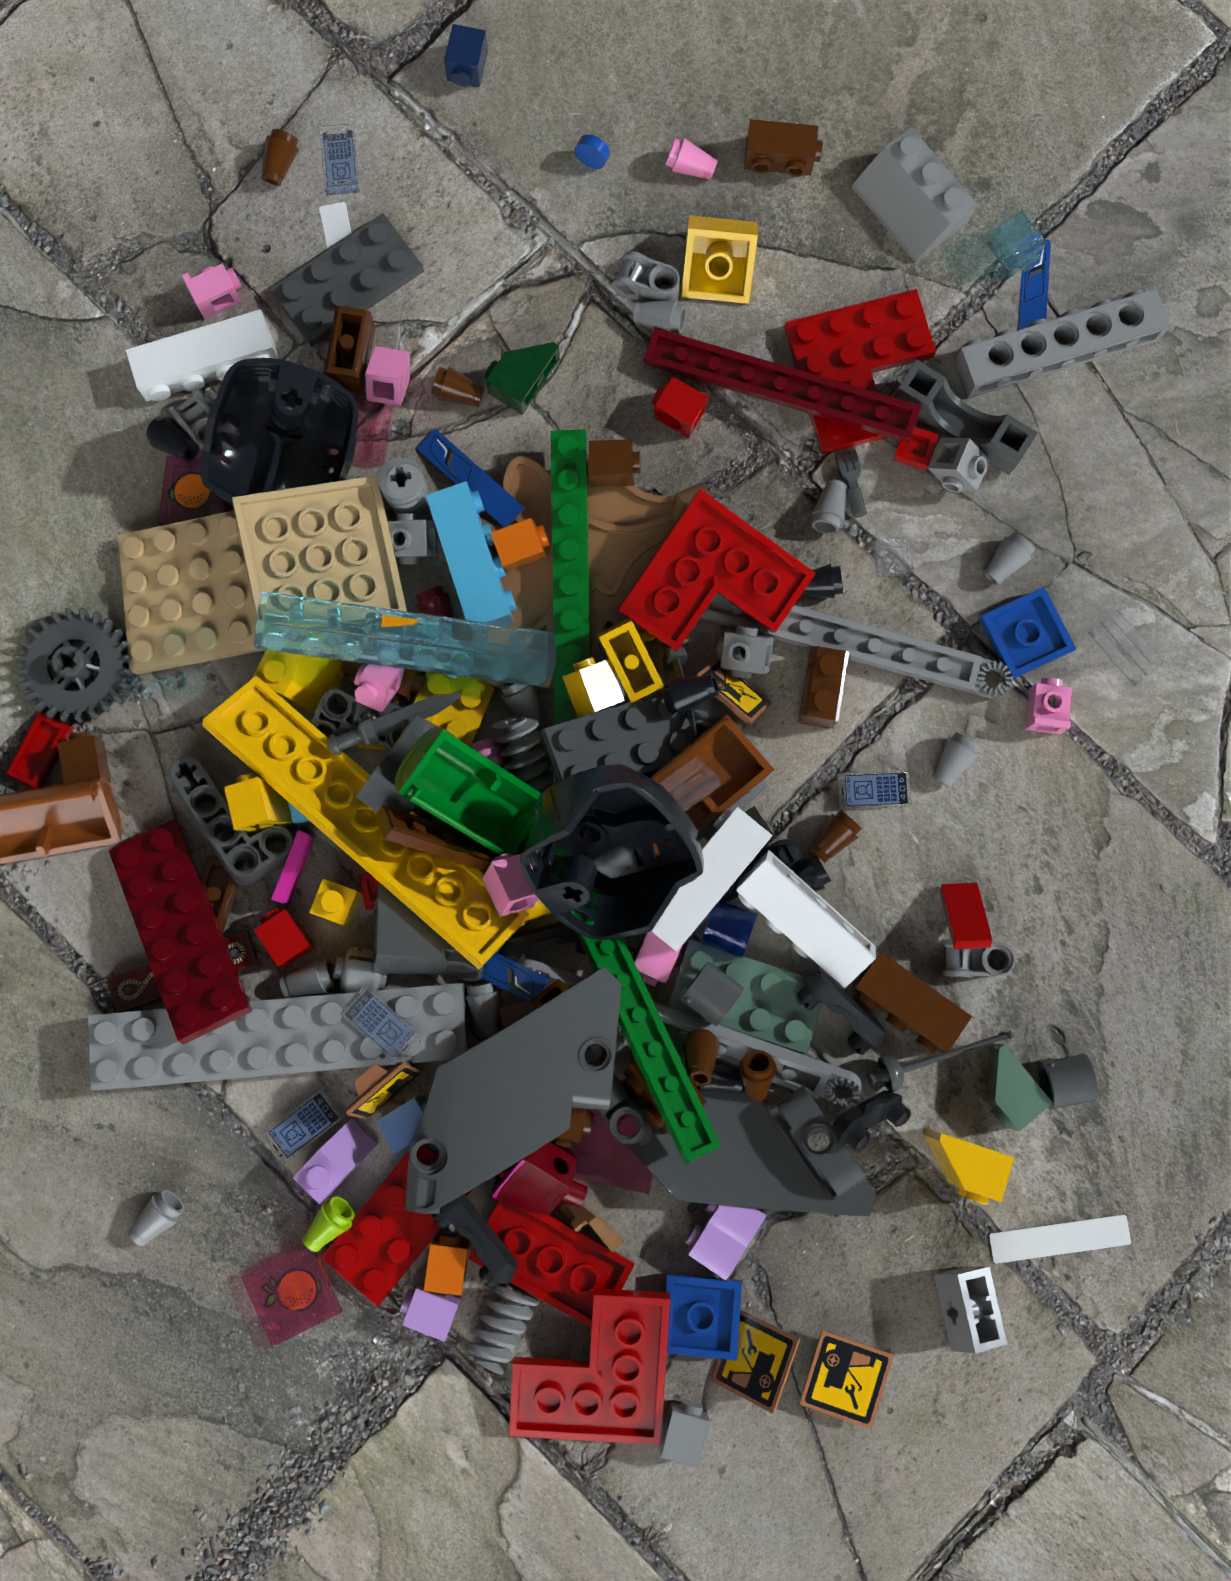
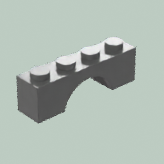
(999, 437)

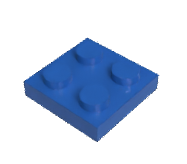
(1027, 633)
(703, 1316)

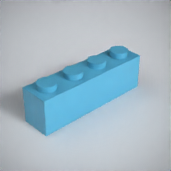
(469, 555)

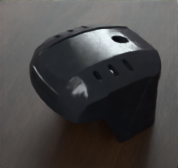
(266, 451)
(629, 816)

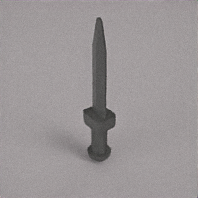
(675, 662)
(371, 730)

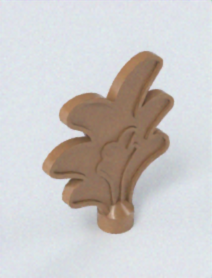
(623, 537)

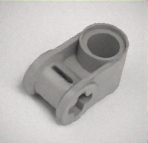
(642, 275)
(193, 417)
(973, 962)

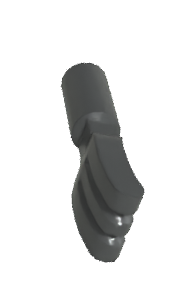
(849, 471)

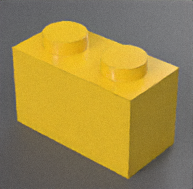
(630, 660)
(256, 805)

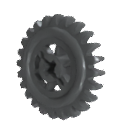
(53, 649)

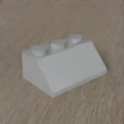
(914, 195)

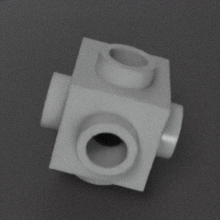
(959, 464)
(413, 538)
(757, 649)

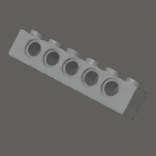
(1141, 309)

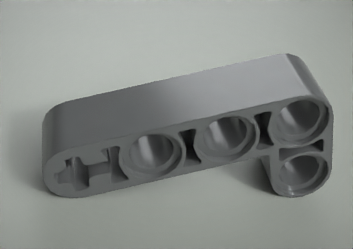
(345, 719)
(219, 819)

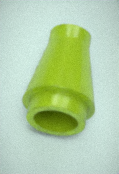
(331, 1220)

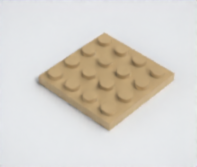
(320, 543)
(186, 594)

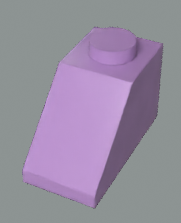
(335, 1161)

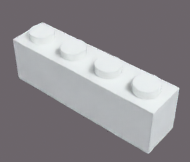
(199, 355)
(725, 858)
(805, 919)

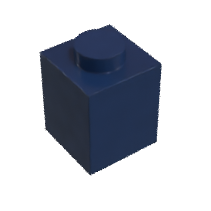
(466, 55)

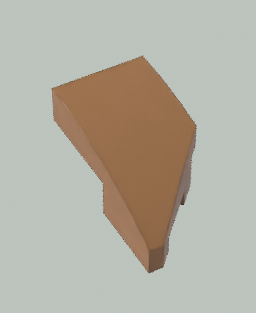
(582, 1215)

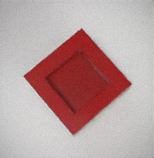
(918, 451)

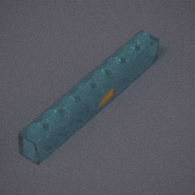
(404, 640)

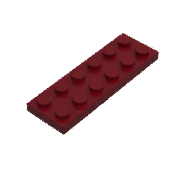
(179, 932)

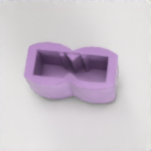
(723, 1237)

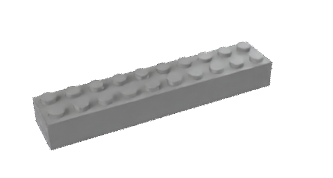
(271, 1039)

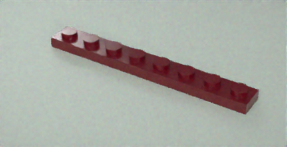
(782, 385)

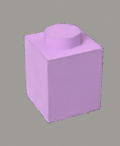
(429, 1312)

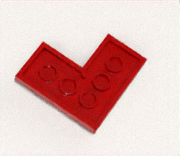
(854, 344)
(710, 555)
(612, 1394)

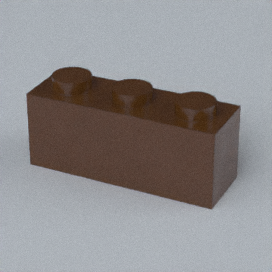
(910, 1004)

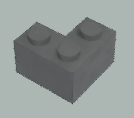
(380, 786)

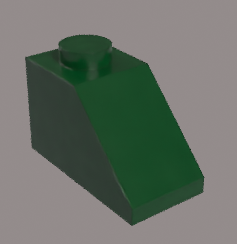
(521, 374)

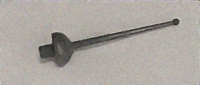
(891, 1072)

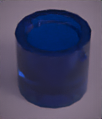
(729, 929)

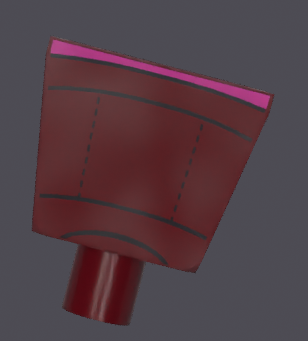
(540, 1181)

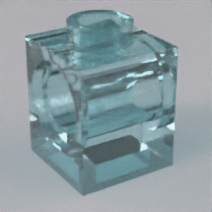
(1017, 244)

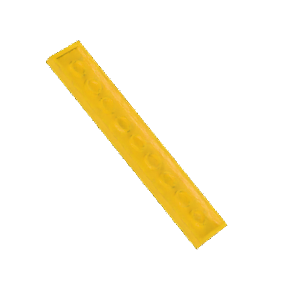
(324, 788)

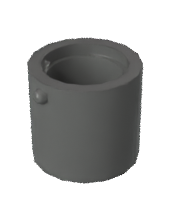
(712, 993)
(1068, 1081)

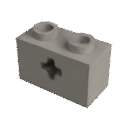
(970, 1309)

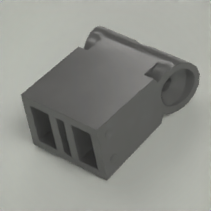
(410, 946)

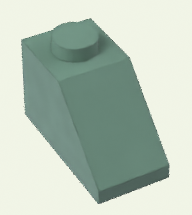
(1012, 1090)

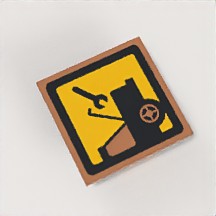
(737, 693)
(379, 1086)
(761, 1363)
(846, 1379)

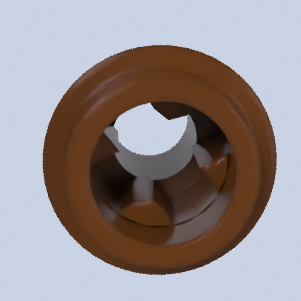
(278, 156)
(456, 387)
(835, 836)
(700, 1055)
(757, 1074)

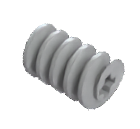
(403, 487)
(525, 751)
(501, 1328)

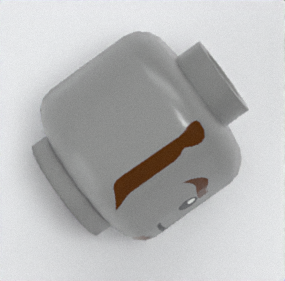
(356, 971)

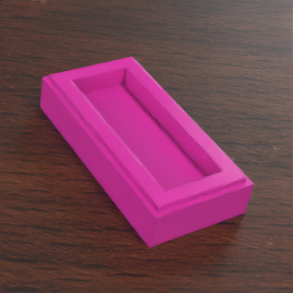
(293, 868)

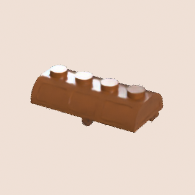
(731, 758)
(58, 820)

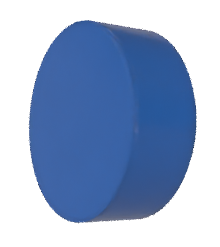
(592, 151)

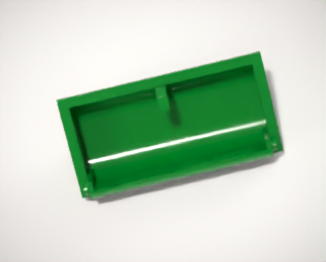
(467, 791)

